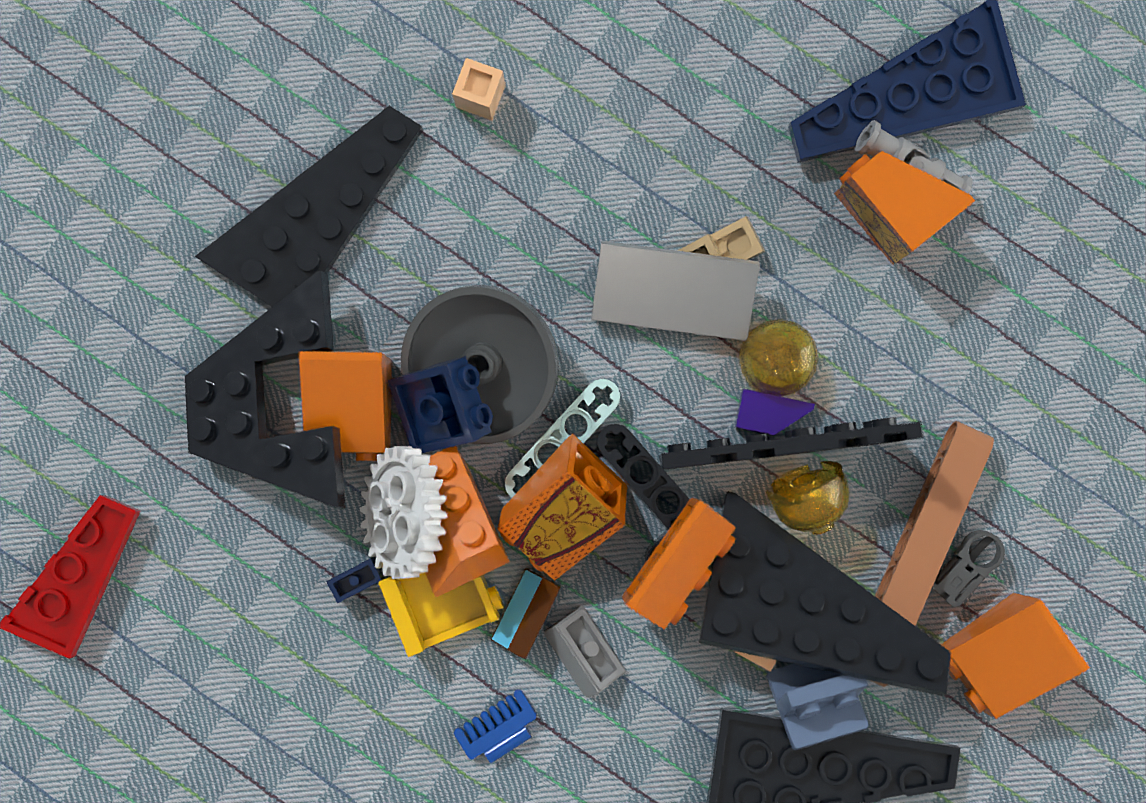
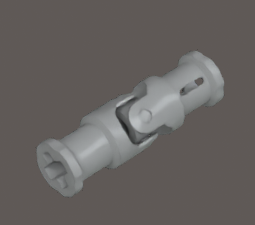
(875, 140)

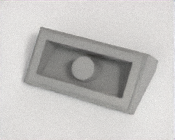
(584, 652)

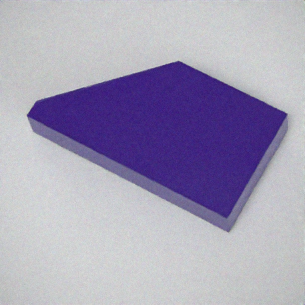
(768, 413)

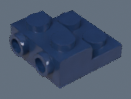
(441, 405)

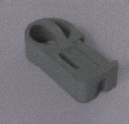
(961, 575)

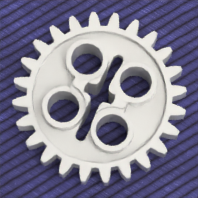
(403, 512)

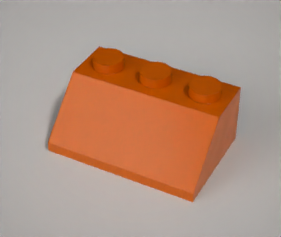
(470, 540)
(679, 564)

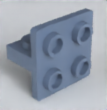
(817, 704)

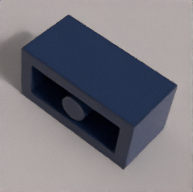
(355, 580)

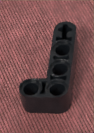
(646, 492)

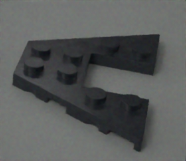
(229, 402)

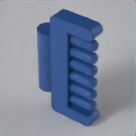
(499, 738)

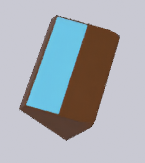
(525, 613)

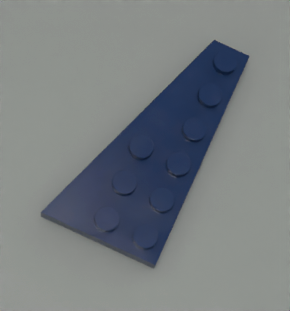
(935, 84)

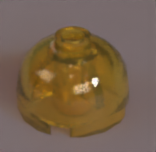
(778, 357)
(810, 498)

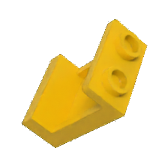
(428, 619)

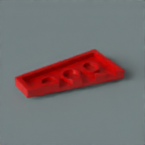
(69, 589)

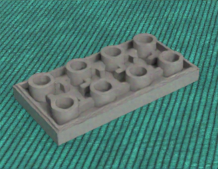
(675, 290)

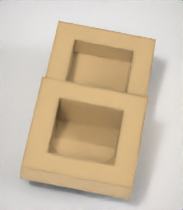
(733, 241)

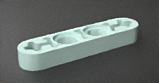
(556, 433)

